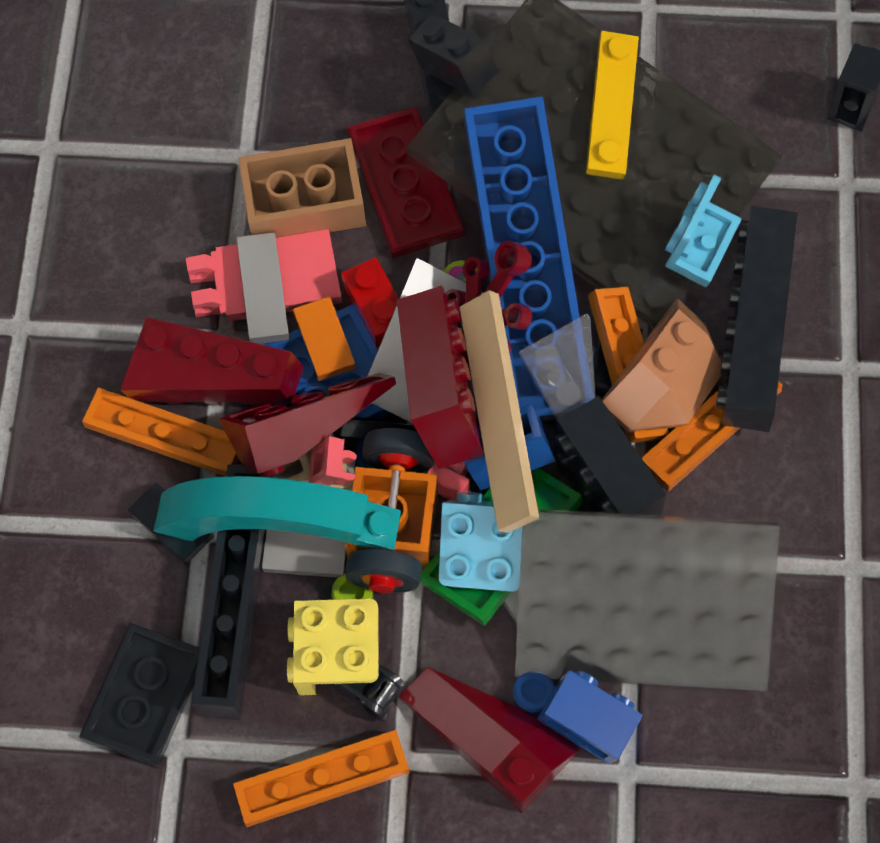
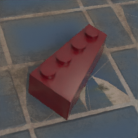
(200, 366)
(438, 377)

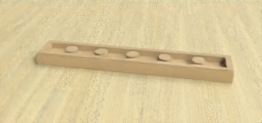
(499, 413)

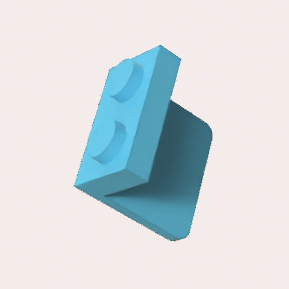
(701, 236)
(473, 548)

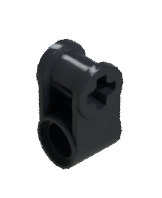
(367, 694)

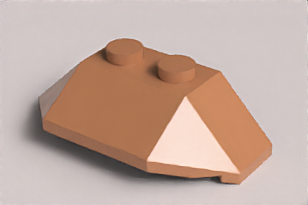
(667, 374)

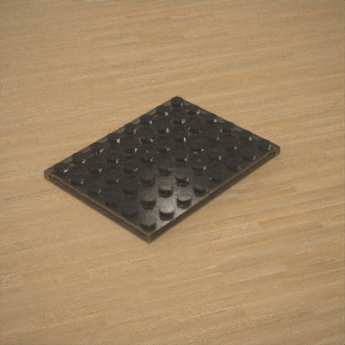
(675, 143)

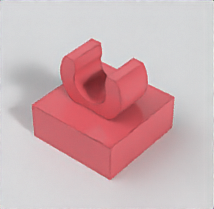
(327, 462)
(451, 480)

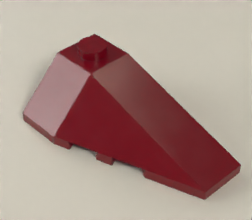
(281, 434)
(493, 736)

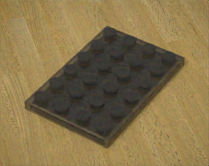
(647, 599)

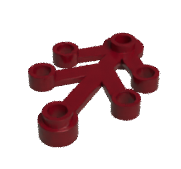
(510, 261)

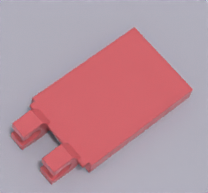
(305, 271)

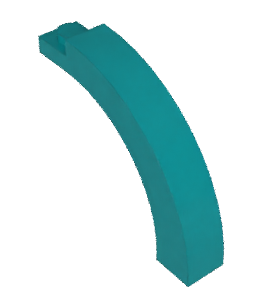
(275, 504)

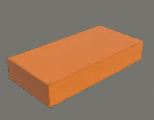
(324, 338)

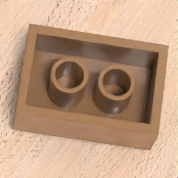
(303, 189)

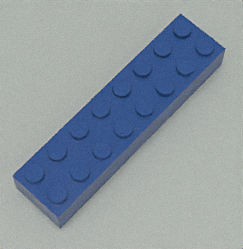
(523, 205)

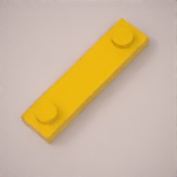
(612, 105)

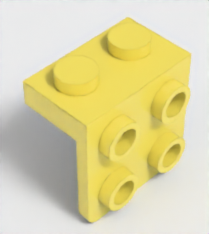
(333, 643)

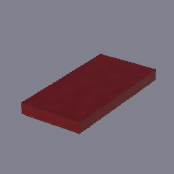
(406, 195)

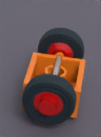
(402, 486)

